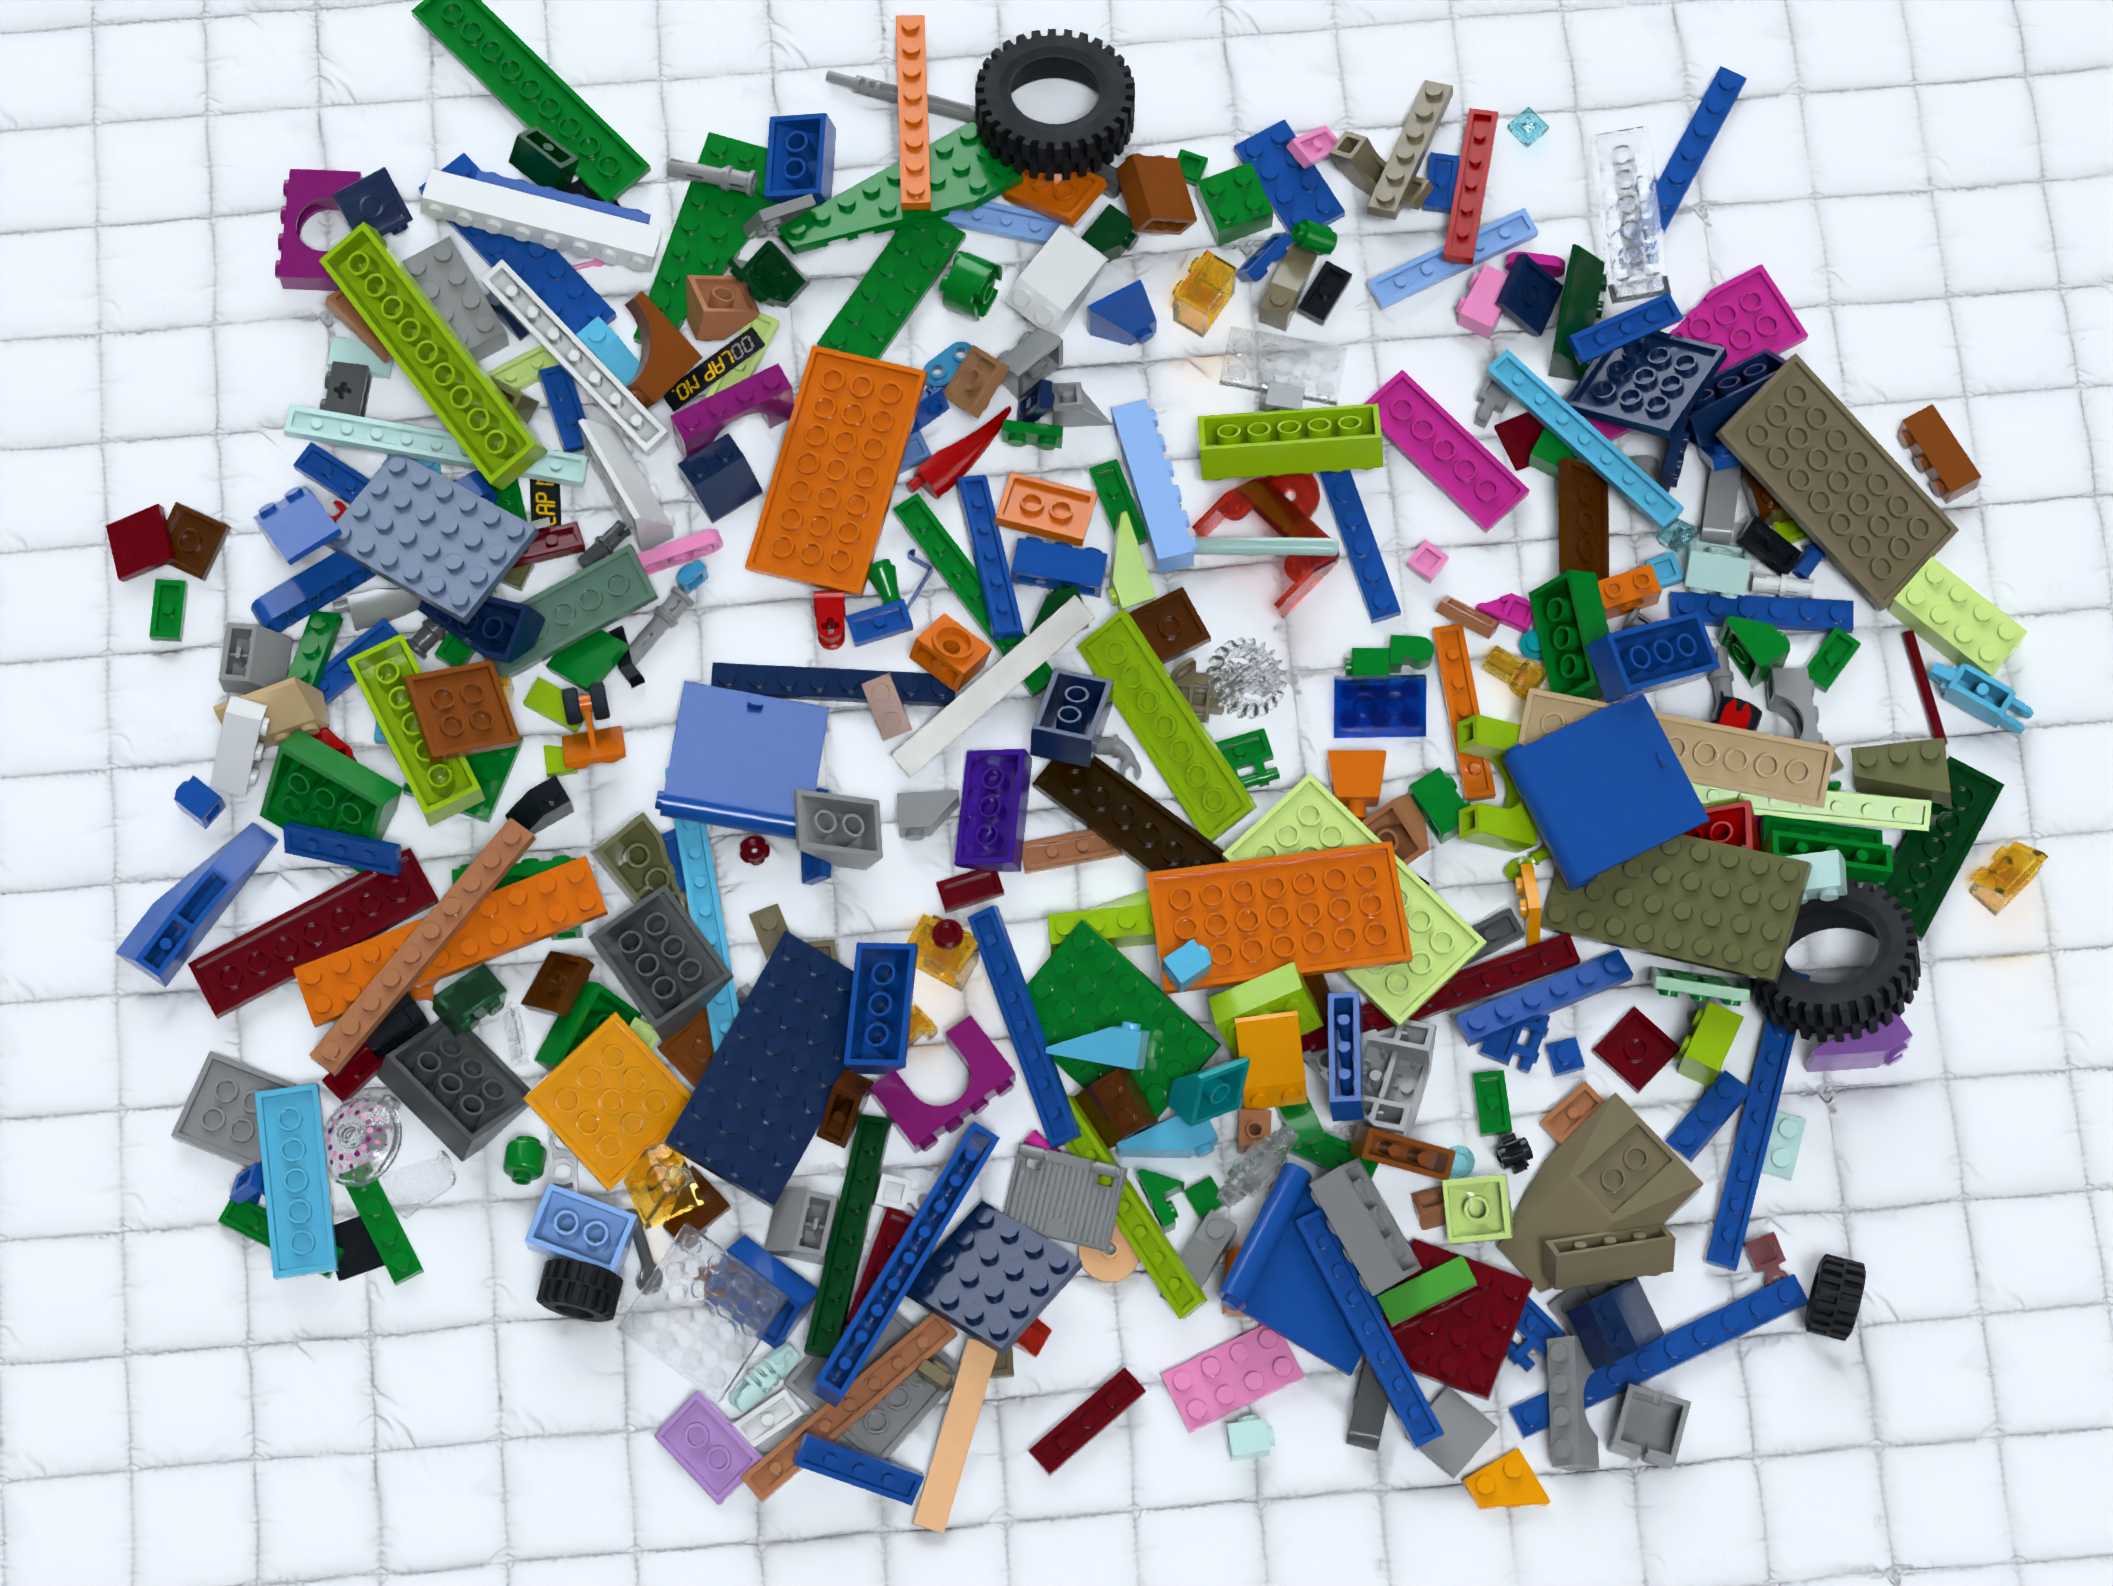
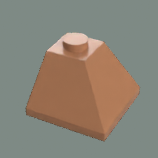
(718, 306)
(1403, 825)

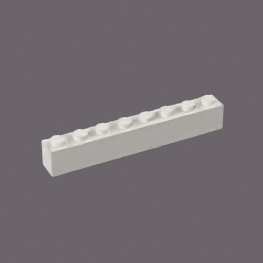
(540, 220)
(575, 358)

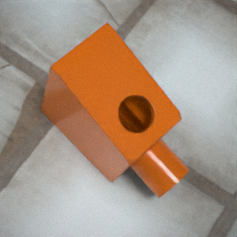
(1356, 778)

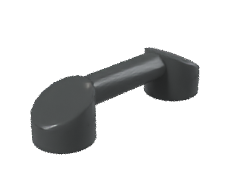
(643, 1252)

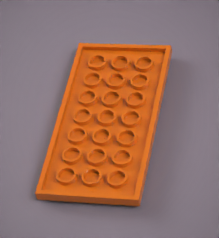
(836, 471)
(1305, 908)

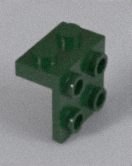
(770, 276)

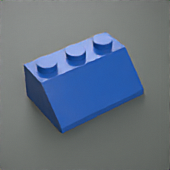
(800, 157)
(800, 1291)

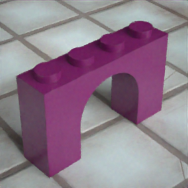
(307, 194)
(761, 393)
(923, 1123)

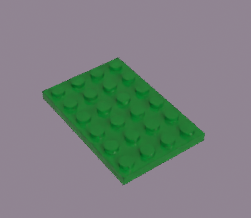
(1095, 987)

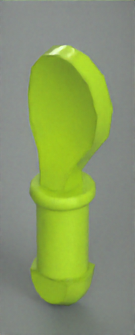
(1536, 857)

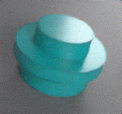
(1530, 645)

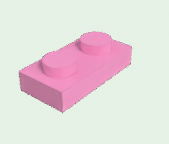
(1312, 146)

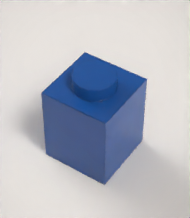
(199, 801)

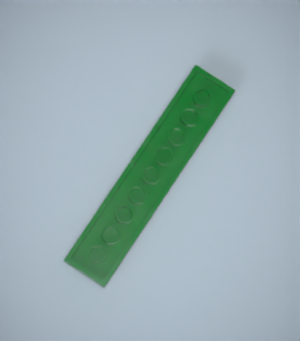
(533, 92)

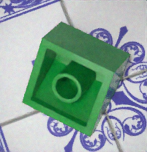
(1754, 647)

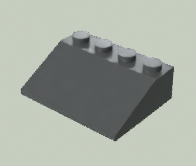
(662, 961)
(455, 1087)

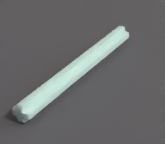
(1267, 546)

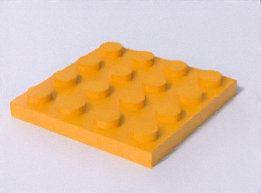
(609, 1101)

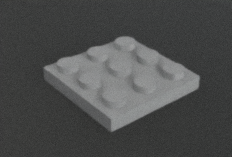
(223, 1112)

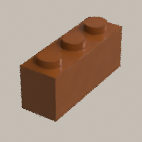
(1938, 454)
(1402, 1152)

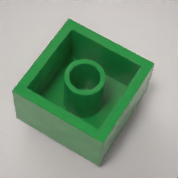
(1234, 204)

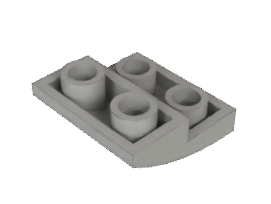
(1463, 1431)

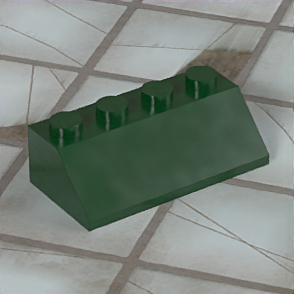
(1577, 310)

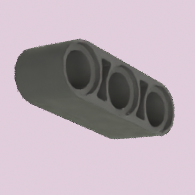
(1368, 1412)

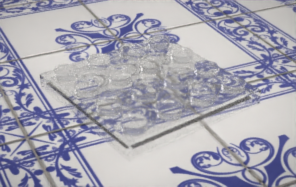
(702, 1312)

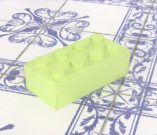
(1957, 619)

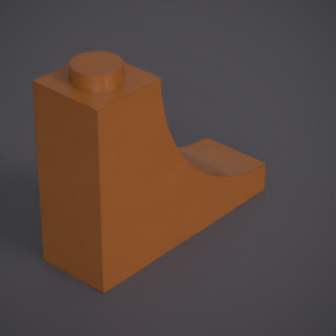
(664, 352)

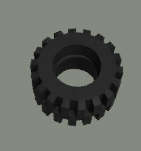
(579, 1290)
(1835, 1297)

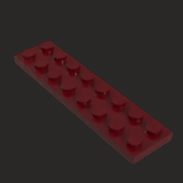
(310, 931)

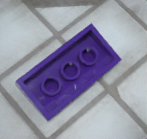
(993, 810)

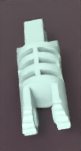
(764, 1377)

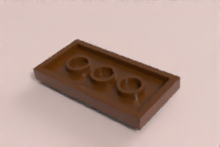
(1583, 519)

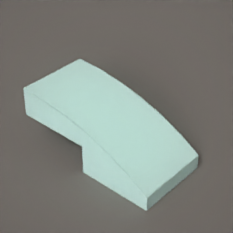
(358, 353)

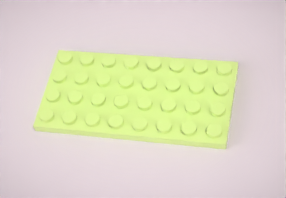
(1439, 938)

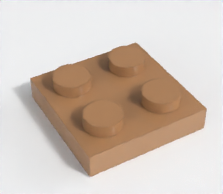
(976, 381)

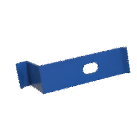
(924, 565)

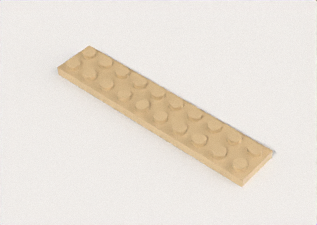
(1708, 751)

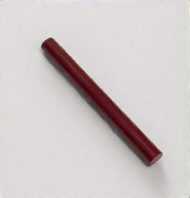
(1923, 685)

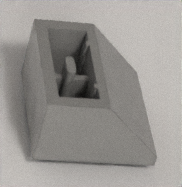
(253, 657)
(802, 1225)

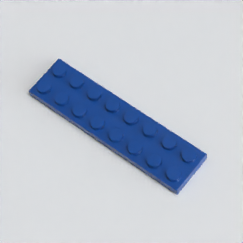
(536, 265)

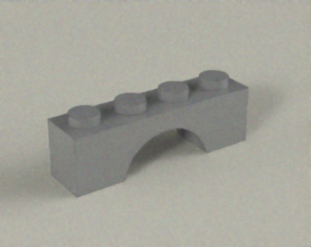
(1791, 695)
(1572, 1439)

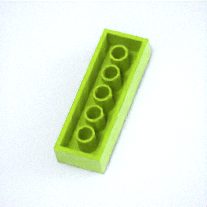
(1290, 441)
(439, 786)

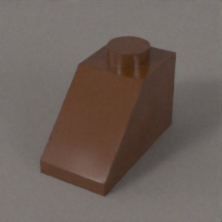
(844, 1108)

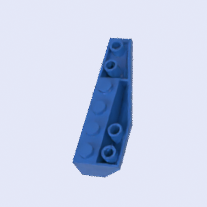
(191, 908)

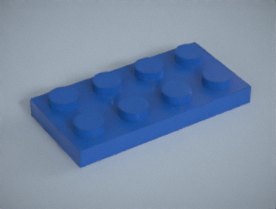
(1289, 187)

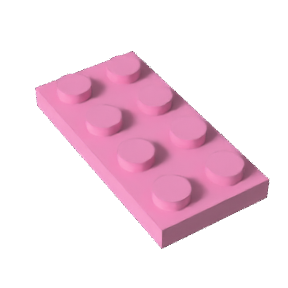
(1231, 1377)

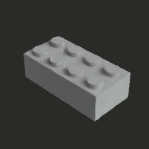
(458, 297)
(1364, 1227)

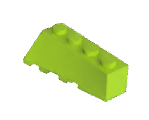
(1121, 921)

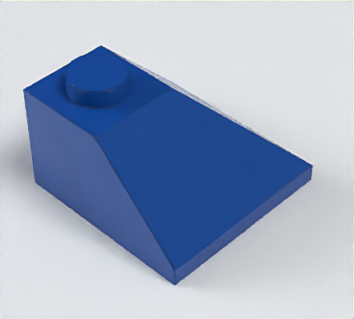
(1123, 316)

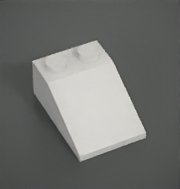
(1056, 281)

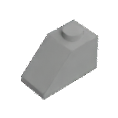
(924, 812)

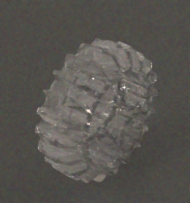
(1230, 678)

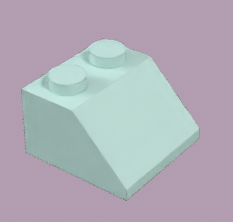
(1717, 569)

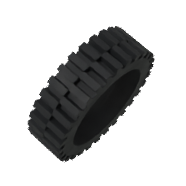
(1054, 146)
(1860, 1000)

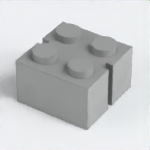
(1648, 1427)

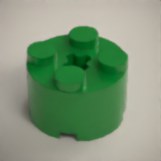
(970, 285)

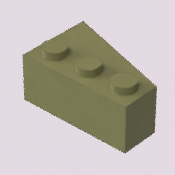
(1904, 770)

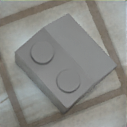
(1032, 359)

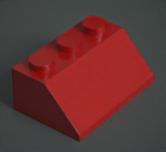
(1730, 825)

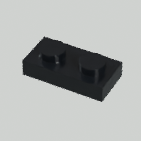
(1324, 293)
(1768, 546)

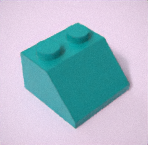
(1209, 1091)

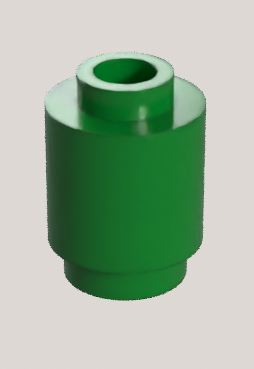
(1314, 237)

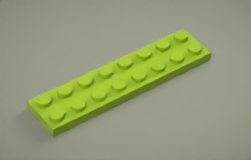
(1167, 726)

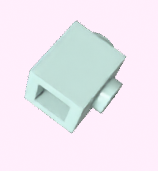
(1249, 1438)

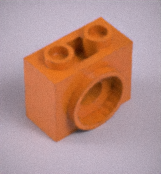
(950, 652)

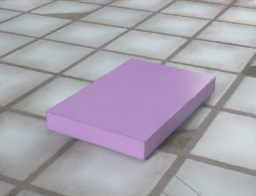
(708, 1447)

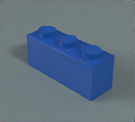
(1059, 565)

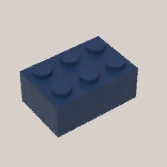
(1071, 717)

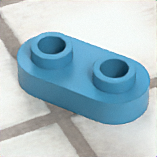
(947, 362)

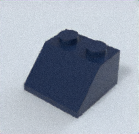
(719, 478)

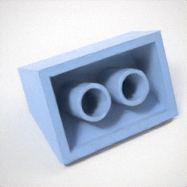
(581, 1229)

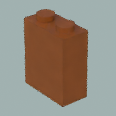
(1156, 194)

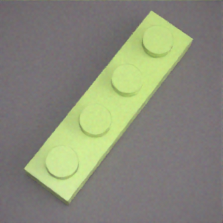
(766, 328)

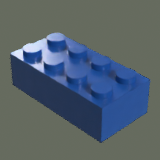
(1652, 656)

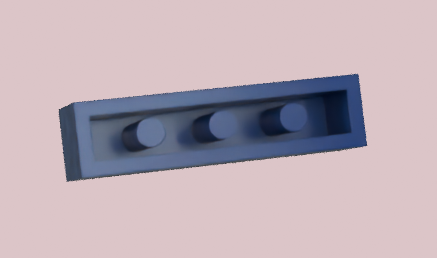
(1345, 1056)

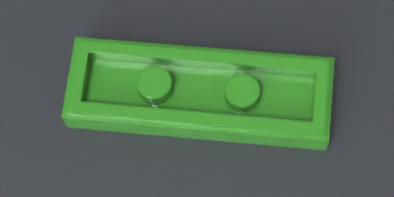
(1427, 1290)

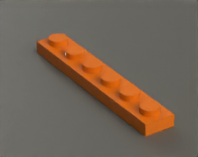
(1460, 704)

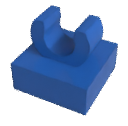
(248, 1185)

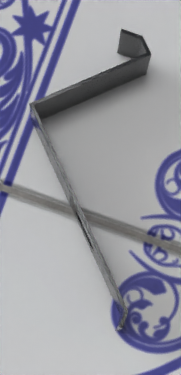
(625, 664)

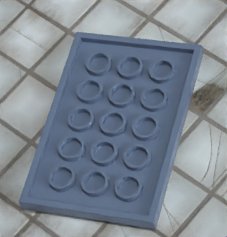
(431, 537)

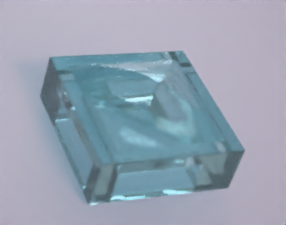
(1528, 127)
(1677, 535)

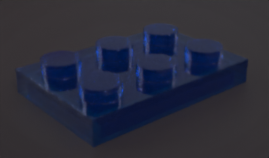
(1379, 706)

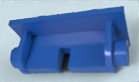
(931, 406)

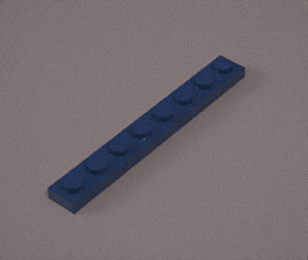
(827, 683)

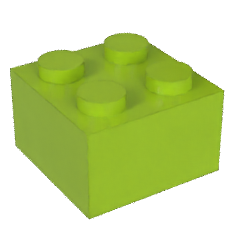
(1712, 1038)

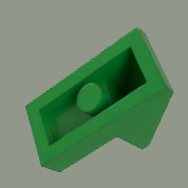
(1157, 1189)

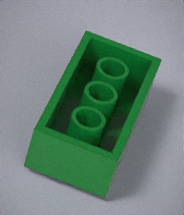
(1567, 619)

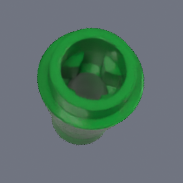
(884, 580)

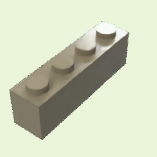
(1609, 1256)

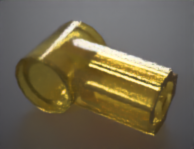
(1513, 671)

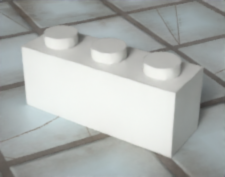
(239, 746)

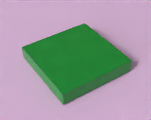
(588, 659)

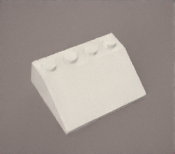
(626, 484)

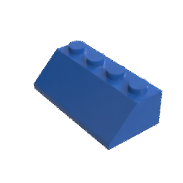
(880, 1007)

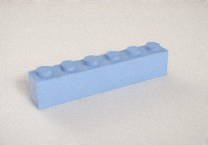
(1153, 487)

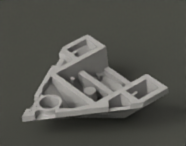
(1394, 1073)

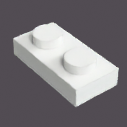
(769, 1419)

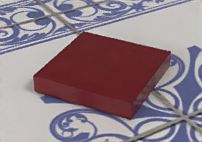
(140, 542)
(1636, 1050)

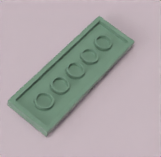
(585, 605)

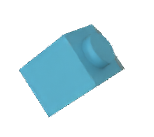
(609, 350)
(1114, 1046)
(1170, 1140)

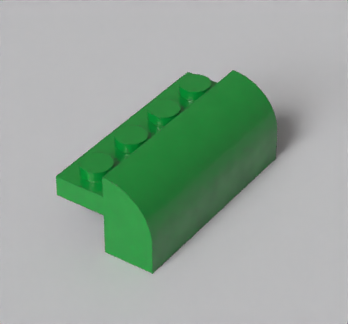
(1862, 848)

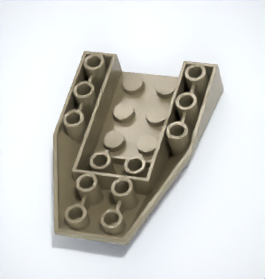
(1598, 1181)

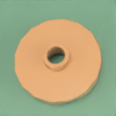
(1110, 1267)

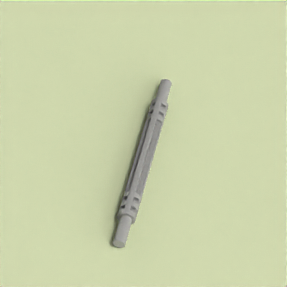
(889, 92)

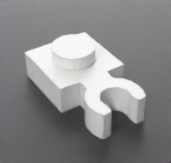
(896, 1193)

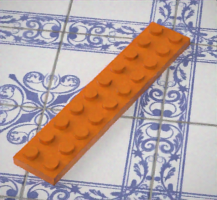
(500, 925)

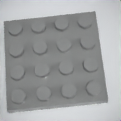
(895, 1416)

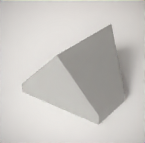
(1074, 407)

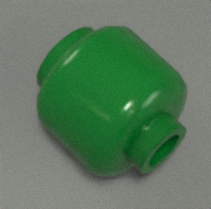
(524, 1160)

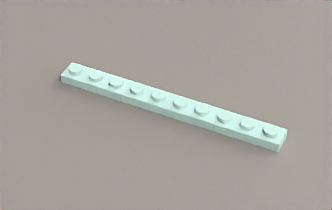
(416, 443)

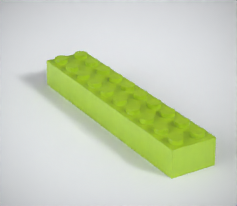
(433, 356)

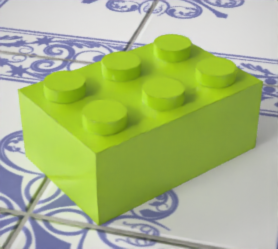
(1268, 994)

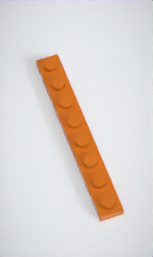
(913, 112)

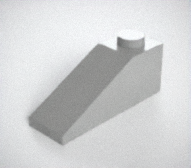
(1208, 1247)

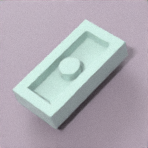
(1783, 1146)

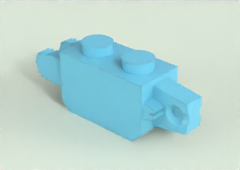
(1980, 695)

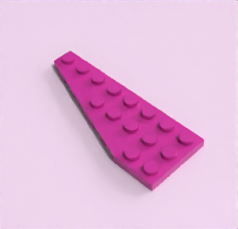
(1743, 318)

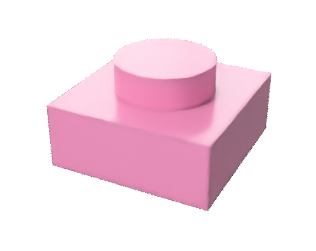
(1427, 561)

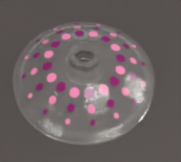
(370, 1145)

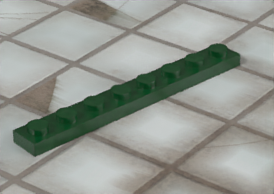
(848, 1235)

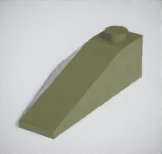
(638, 860)

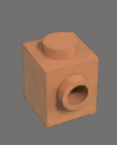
(1252, 1126)

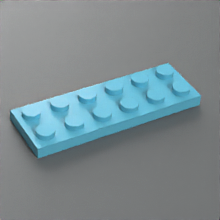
(296, 1181)

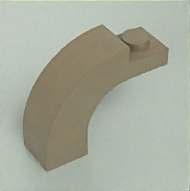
(1364, 167)

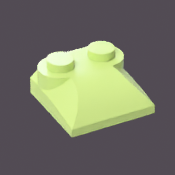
(1478, 1208)

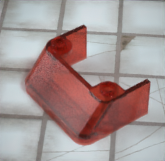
(1286, 520)

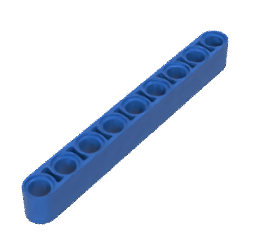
(330, 578)

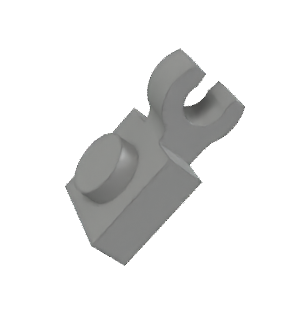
(1492, 398)

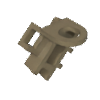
(1186, 678)

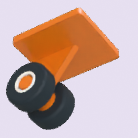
(593, 746)

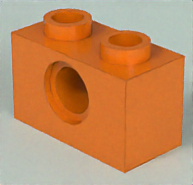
(1629, 590)

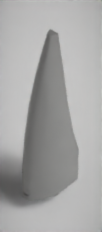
(373, 605)

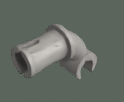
(1118, 748)

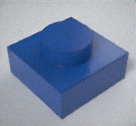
(1564, 1057)

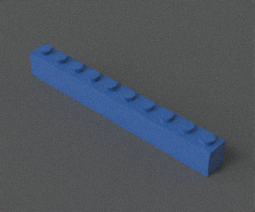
(904, 1264)

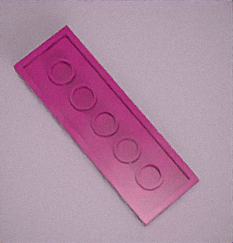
(1446, 452)

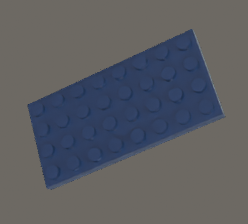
(770, 1073)

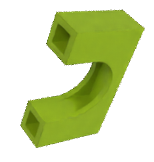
(1489, 825)

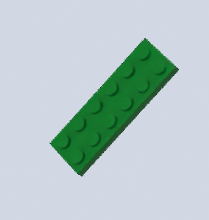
(893, 288)

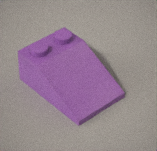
(1863, 1053)

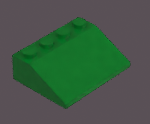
(327, 790)

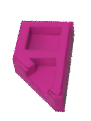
(1509, 611)

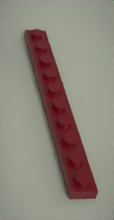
(1472, 985)

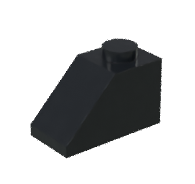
(541, 806)

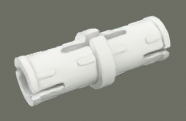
(1783, 585)

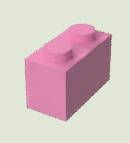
(1479, 310)

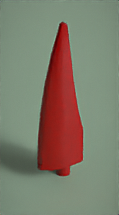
(943, 468)

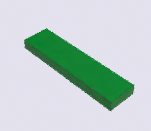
(252, 1223)

